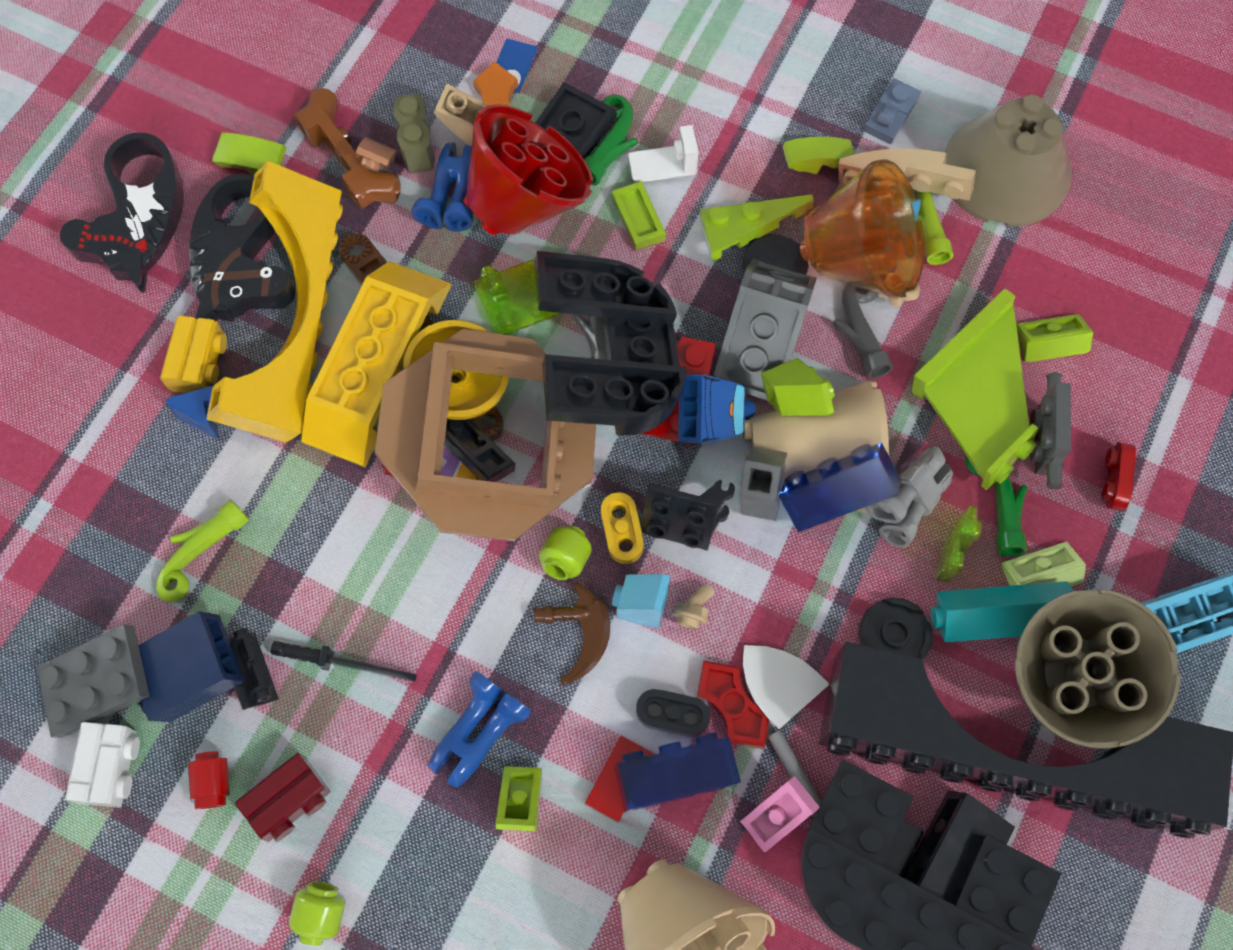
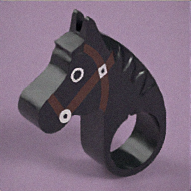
(223, 258)

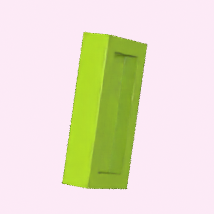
(638, 215)

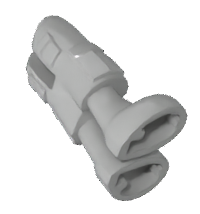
(917, 496)

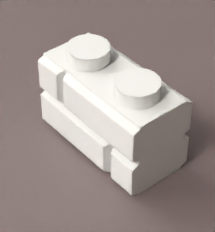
(102, 765)

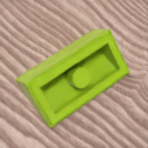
(1054, 338)

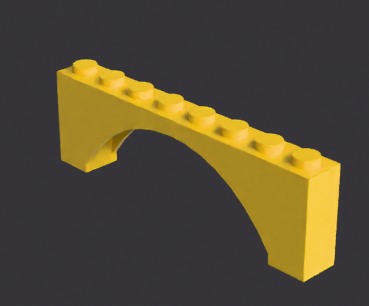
(305, 219)

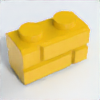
(193, 354)

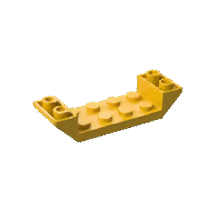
(365, 356)

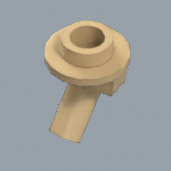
(692, 613)

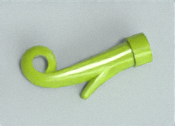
(937, 246)
(196, 542)

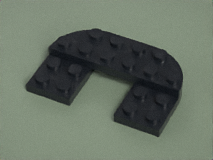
(642, 367)
(879, 910)

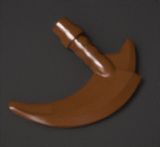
(595, 625)

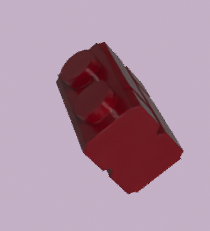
(283, 798)

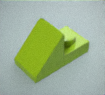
(519, 799)

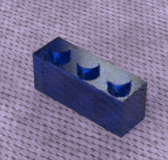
(839, 486)
(676, 772)

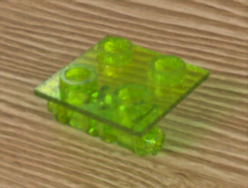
(510, 297)

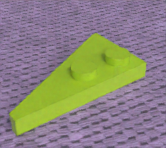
(747, 221)

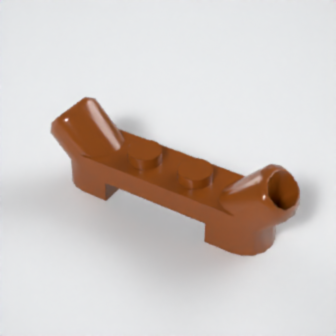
(318, 126)

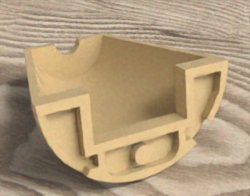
(810, 440)

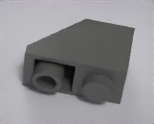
(762, 483)

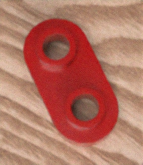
(1119, 485)

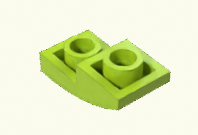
(246, 152)
(812, 152)

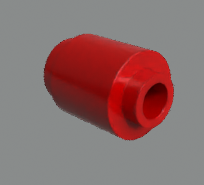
(208, 780)

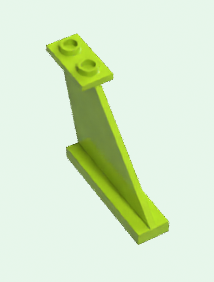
(981, 391)

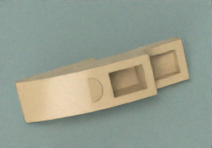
(458, 112)
(922, 167)

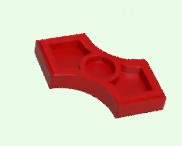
(742, 717)

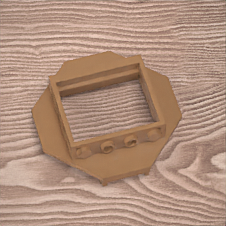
(414, 433)

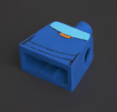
(712, 409)

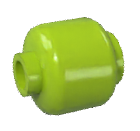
(565, 552)
(317, 913)

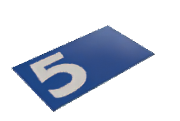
(516, 59)

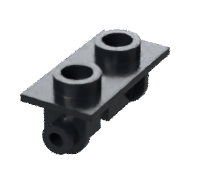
(257, 683)

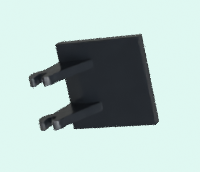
(685, 516)

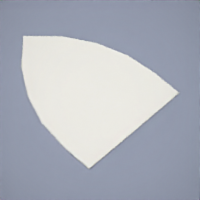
(780, 682)

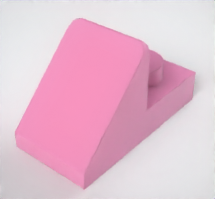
(779, 814)

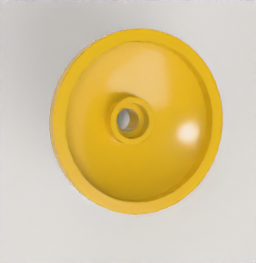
(475, 391)

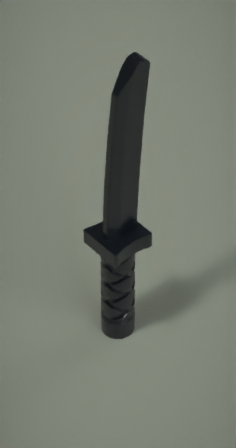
(325, 658)

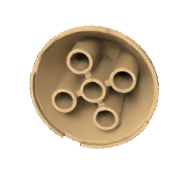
(689, 912)

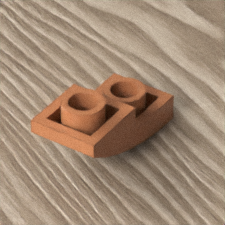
(375, 155)

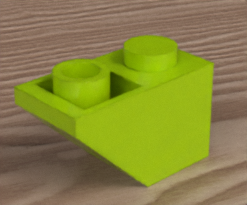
(798, 390)

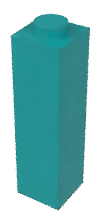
(991, 610)

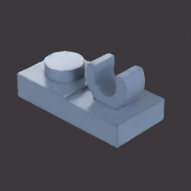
(892, 111)

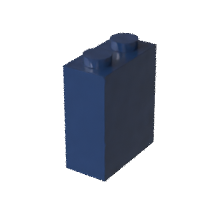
(187, 667)

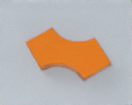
(495, 85)

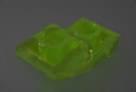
(960, 538)

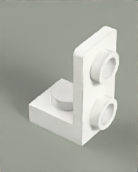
(666, 161)

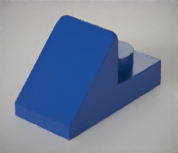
(193, 409)

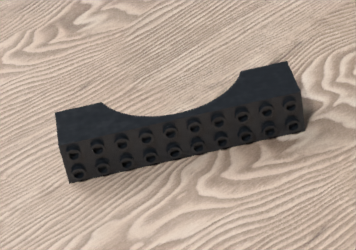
(889, 712)

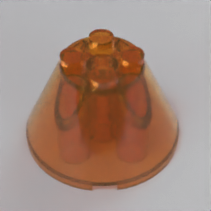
(868, 233)

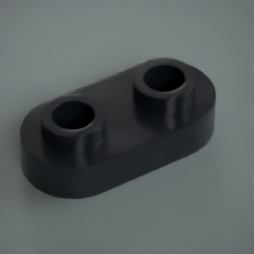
(673, 708)

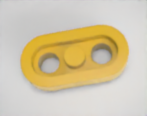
(622, 529)

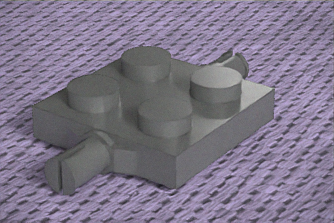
(1053, 431)

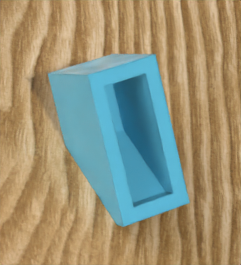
(642, 599)

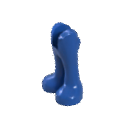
(432, 210)
(456, 740)

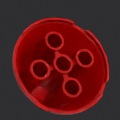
(521, 172)

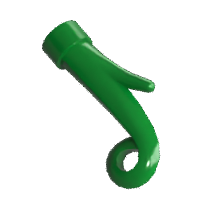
(612, 144)
(1010, 538)

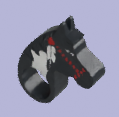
(145, 217)

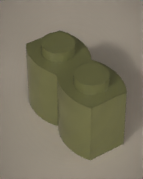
(414, 133)

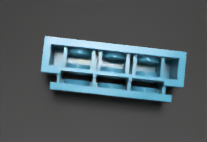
(1199, 606)

